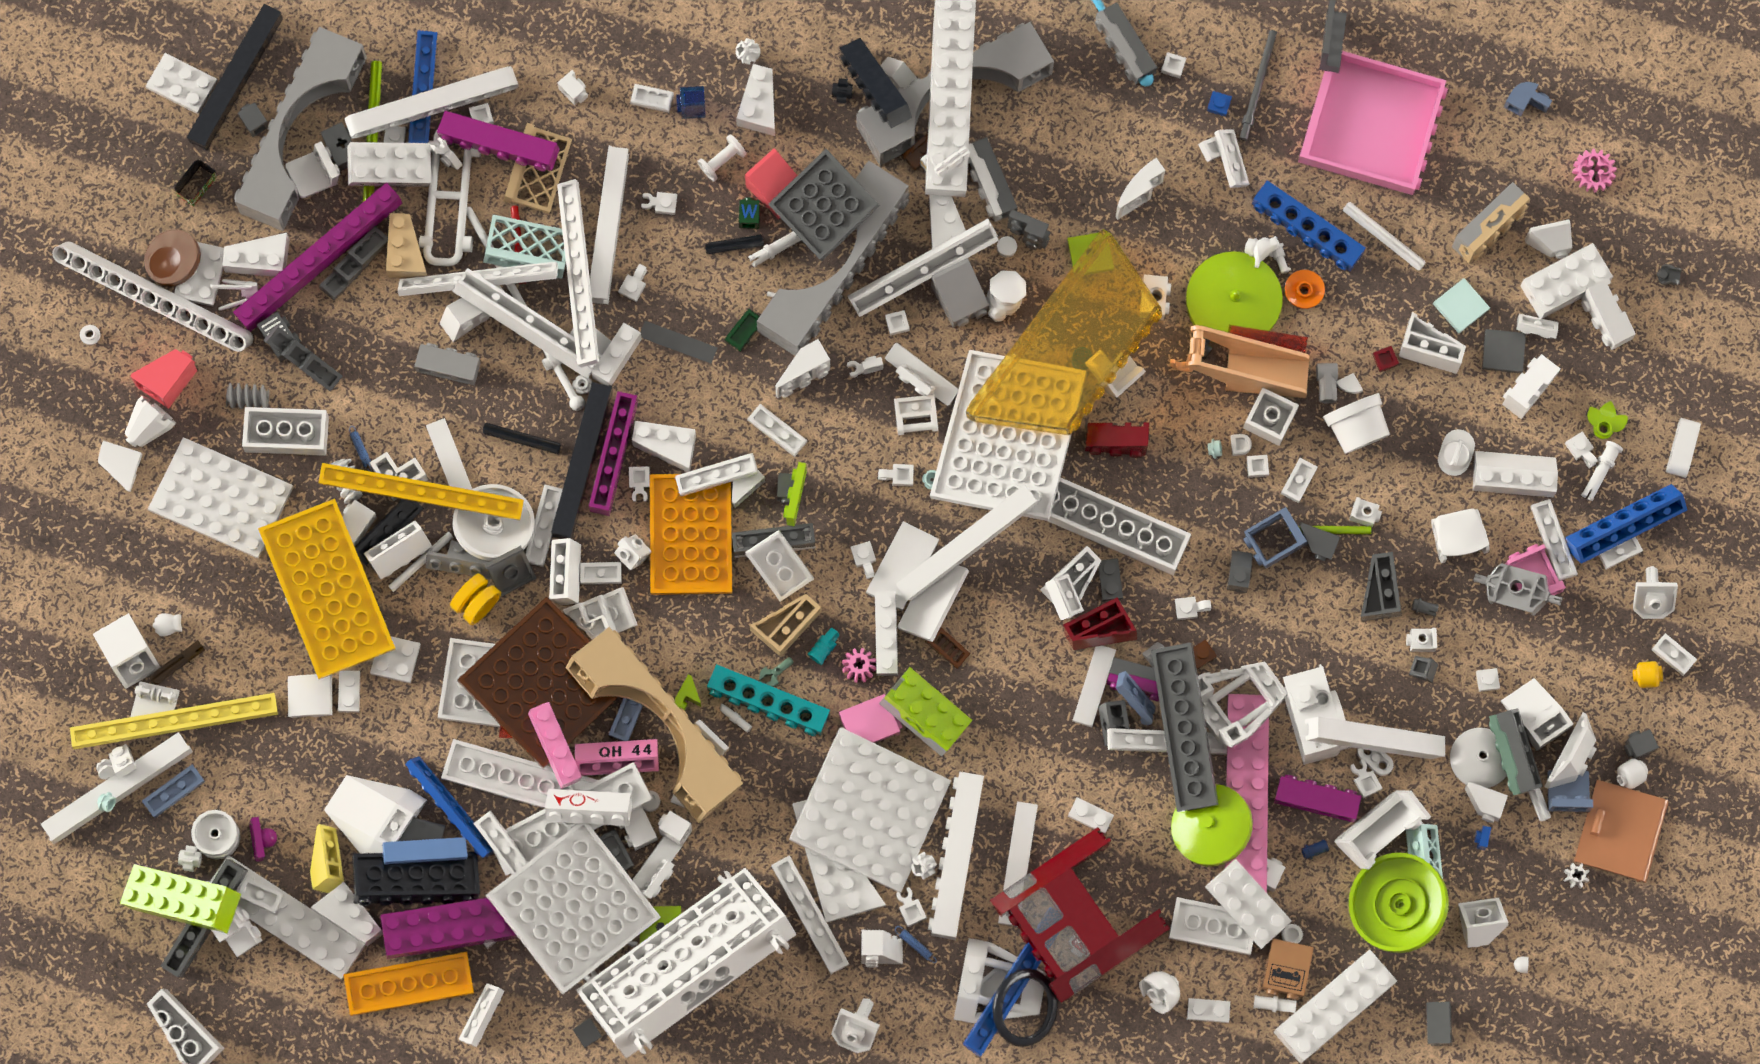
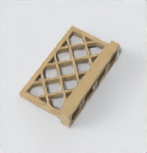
(519, 170)

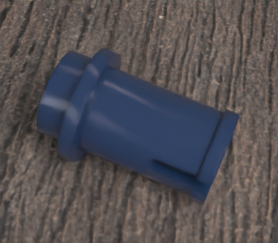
(1314, 849)

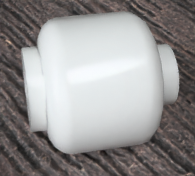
(1632, 773)

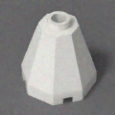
(147, 423)

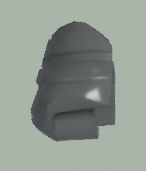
(1669, 275)

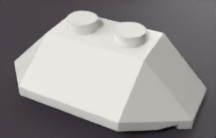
(1574, 755)

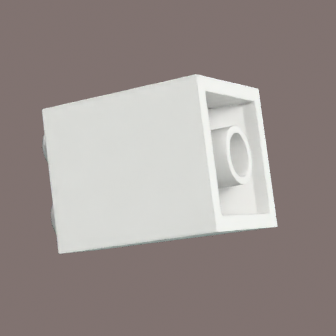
(126, 651)

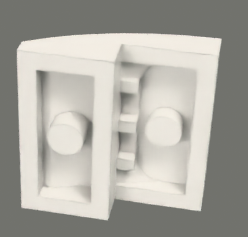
(309, 696)

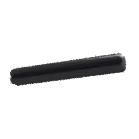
(521, 438)

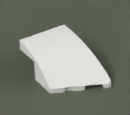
(603, 612)

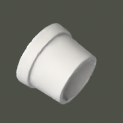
(1358, 423)

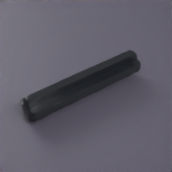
(734, 244)

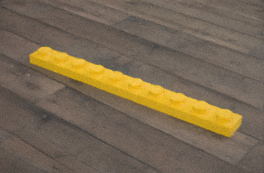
(421, 491)

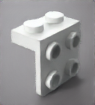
(313, 171)

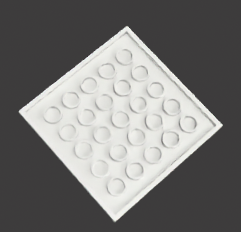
(870, 810)
(573, 906)

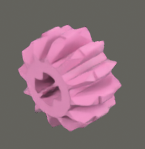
(866, 667)

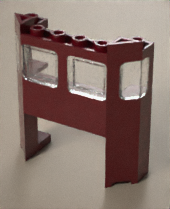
(1068, 925)

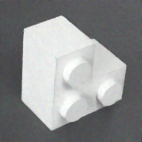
(409, 470)
(241, 934)

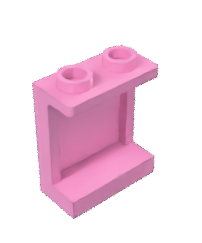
(1538, 562)
(870, 720)

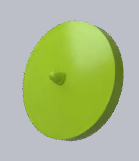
(1234, 292)
(1398, 903)

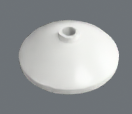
(1466, 760)

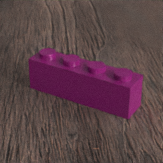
(1317, 799)

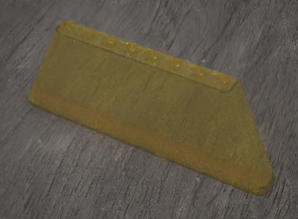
(1071, 345)

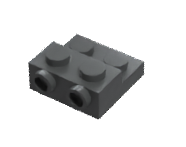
(1034, 231)

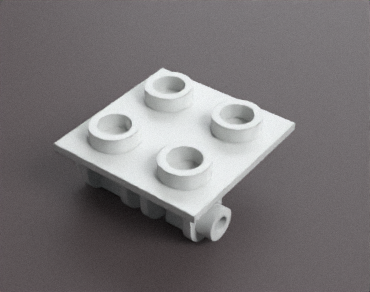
(153, 699)

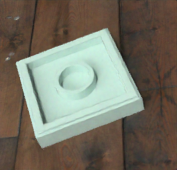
(1461, 305)

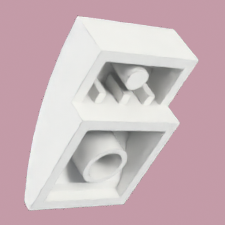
(1140, 188)

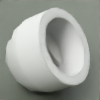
(1521, 964)

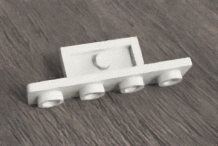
(920, 375)
(656, 868)

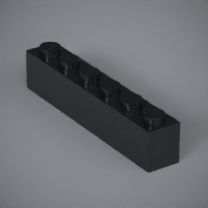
(875, 83)

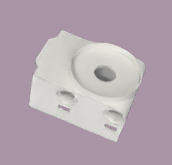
(1327, 707)

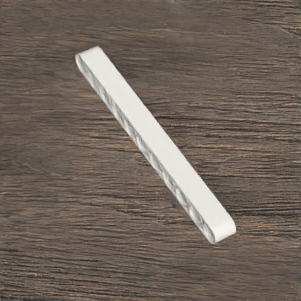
(161, 295)

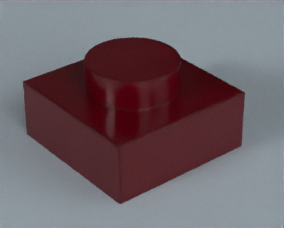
(1385, 359)

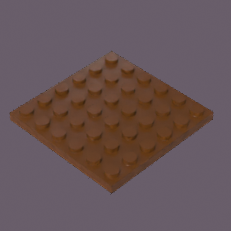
(531, 670)

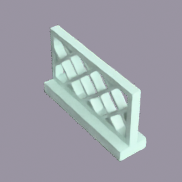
(509, 258)

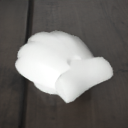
(167, 624)

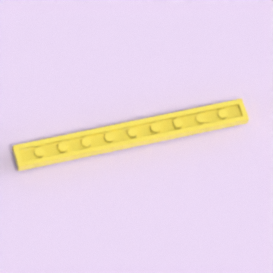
(173, 721)

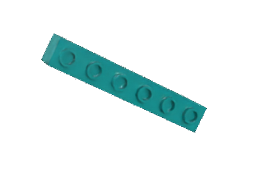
(781, 698)

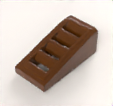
(943, 653)

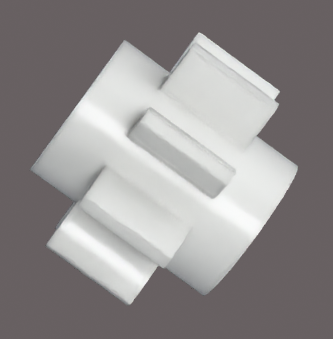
(748, 51)
(189, 858)
(923, 865)
(1578, 870)

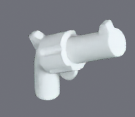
(1279, 256)

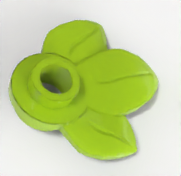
(1606, 418)

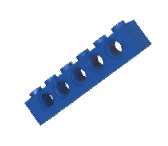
(1320, 227)
(1626, 523)

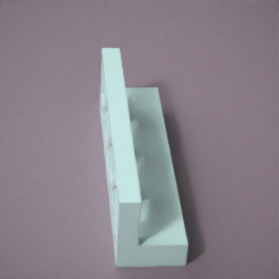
(1420, 845)

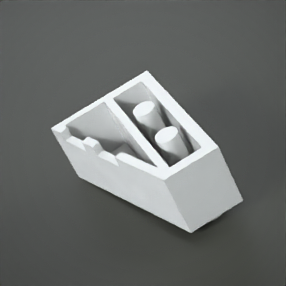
(944, 219)
(1607, 314)
(666, 442)
(1080, 570)

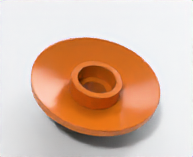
(1308, 280)

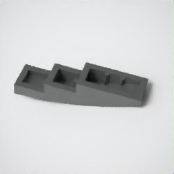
(354, 263)
(303, 358)

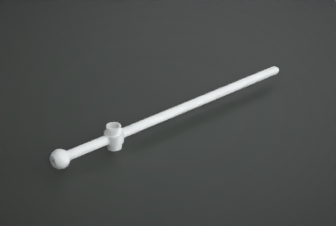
(576, 402)

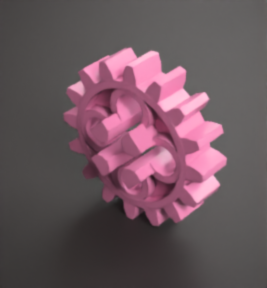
(1586, 163)

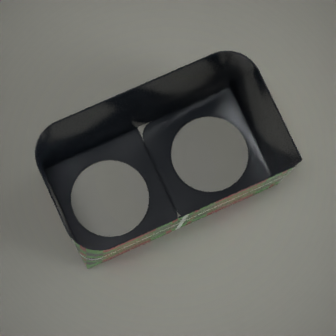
(189, 174)

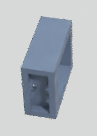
(1292, 526)

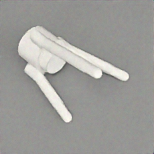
(247, 289)

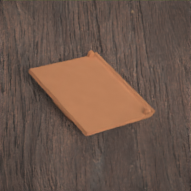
(1621, 831)

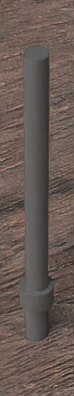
(1248, 119)

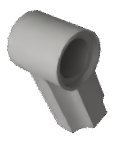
(1327, 376)

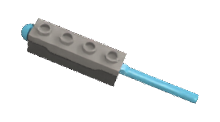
(1125, 43)

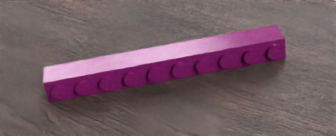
(318, 257)

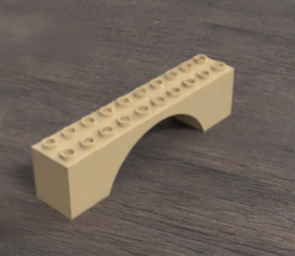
(611, 669)

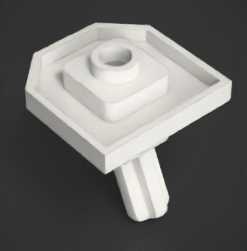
(1654, 598)
(854, 1029)

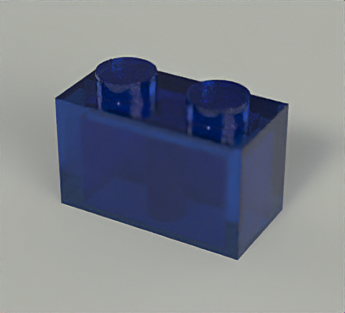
(691, 102)

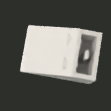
(807, 365)
(1539, 712)

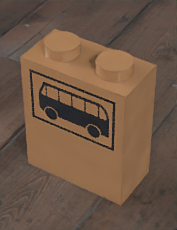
(1287, 969)

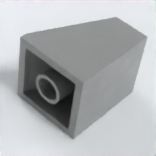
(960, 293)

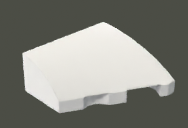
(120, 463)

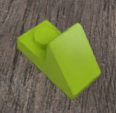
(687, 692)

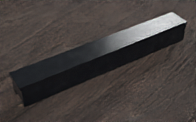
(235, 77)
(581, 461)

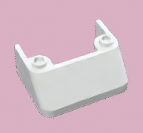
(1380, 826)

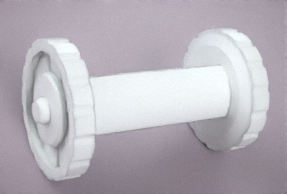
(722, 157)

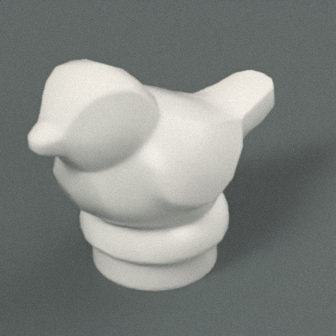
(1261, 248)

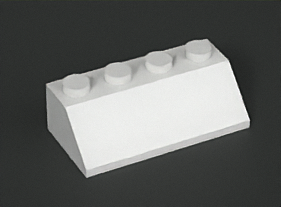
(1515, 474)

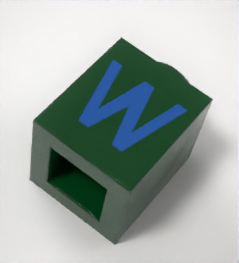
(749, 213)

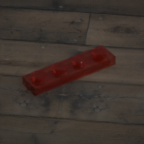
(1283, 340)

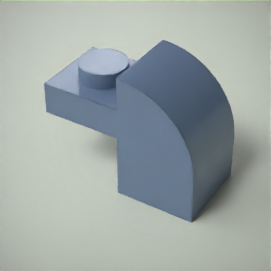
(1526, 94)

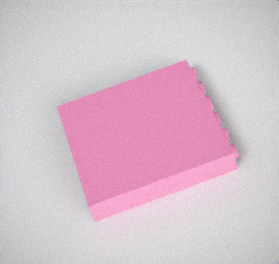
(1374, 123)

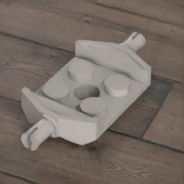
(1530, 598)

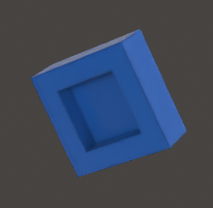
(1219, 103)
(1482, 837)

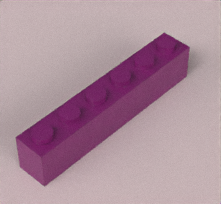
(498, 141)
(613, 453)

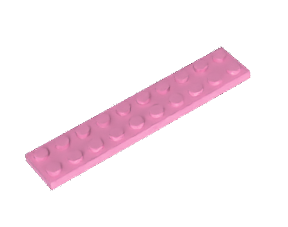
(1249, 778)

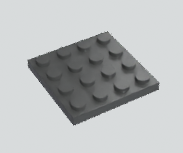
(823, 204)

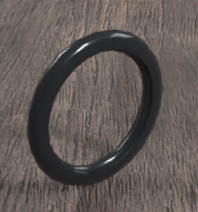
(1010, 1038)

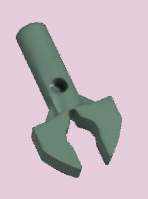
(775, 672)

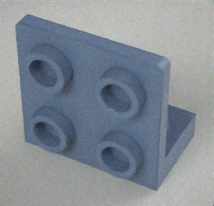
(1571, 796)

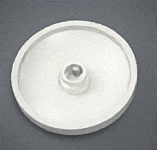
(491, 535)

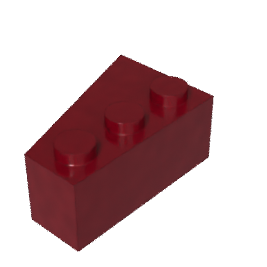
(1117, 439)
(1100, 627)

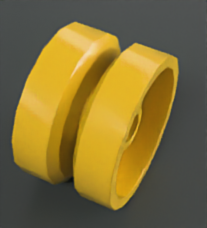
(475, 599)

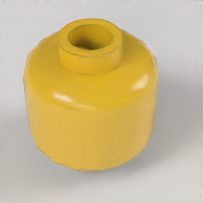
(1648, 674)

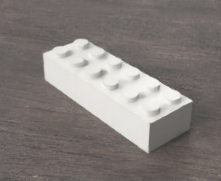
(1335, 1006)

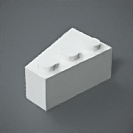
(758, 102)
(257, 257)
(462, 317)
(1431, 347)
(1530, 386)
(350, 917)
(880, 948)

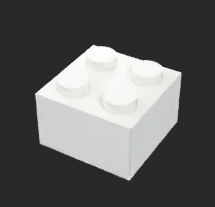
(1271, 416)

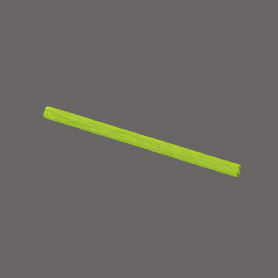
(374, 101)

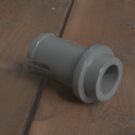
(1424, 607)

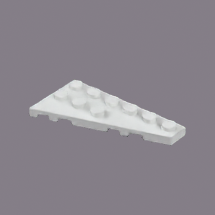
(838, 887)

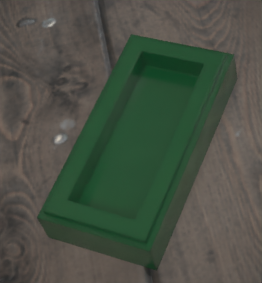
(743, 330)

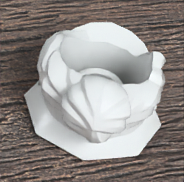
(1005, 294)

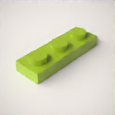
(795, 493)

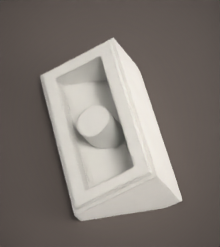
(1064, 596)

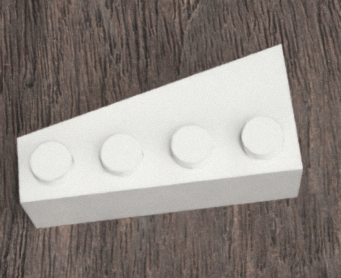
(183, 1031)

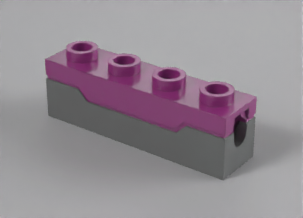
(1142, 675)

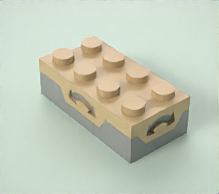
(1491, 223)

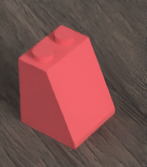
(769, 178)
(165, 376)

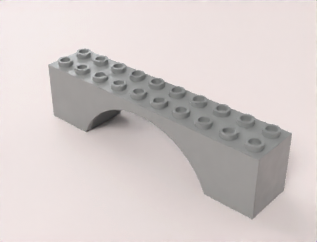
(1013, 59)
(326, 69)
(797, 314)

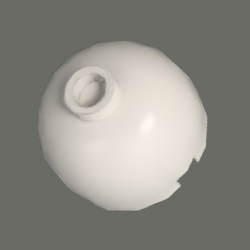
(1162, 990)

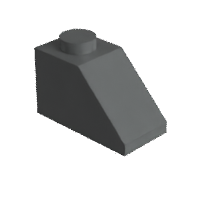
(1319, 541)
(1239, 571)

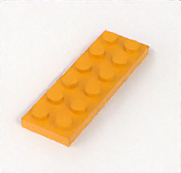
(408, 983)

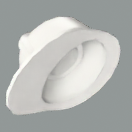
(1456, 452)

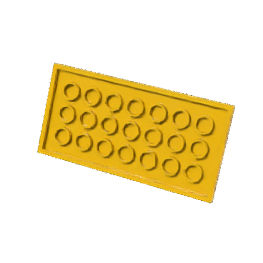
(326, 589)

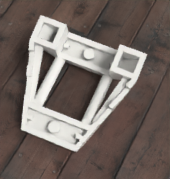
(1216, 720)
(971, 982)

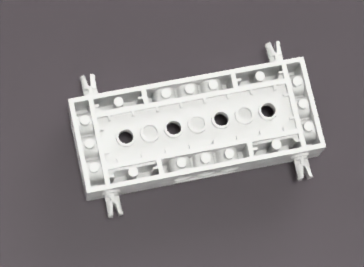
(686, 962)

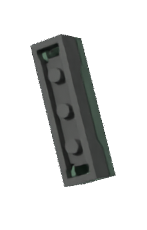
(1515, 751)

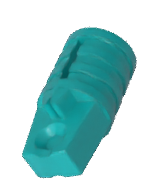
(824, 646)

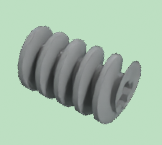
(247, 396)

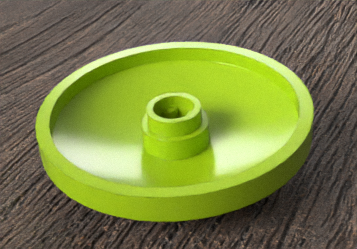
(1214, 833)

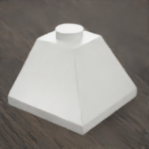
(1551, 239)
(1482, 921)

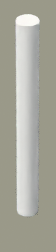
(419, 562)

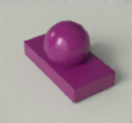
(261, 838)

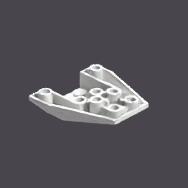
(372, 812)

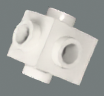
(632, 551)

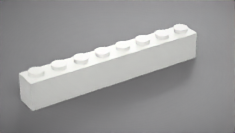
(957, 855)

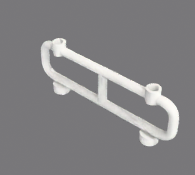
(463, 242)

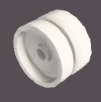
(227, 838)

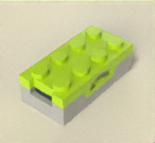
(925, 711)

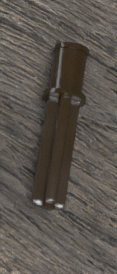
(177, 662)

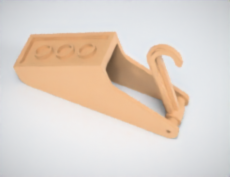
(1250, 364)

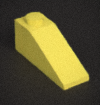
(326, 860)

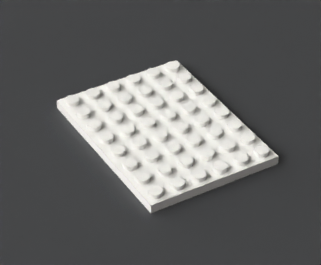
(991, 462)

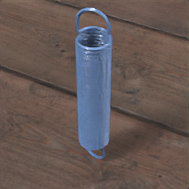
(360, 448)
(915, 944)

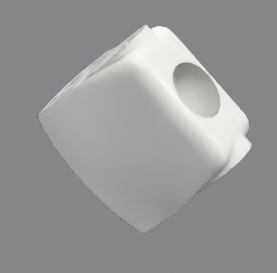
(1459, 534)

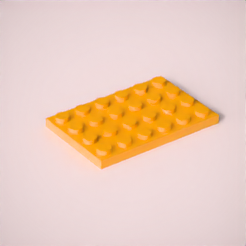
(689, 539)

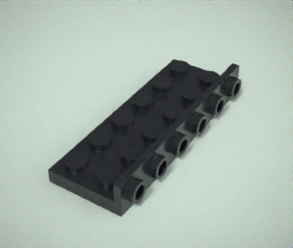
(414, 882)

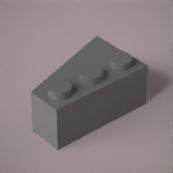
(1382, 592)

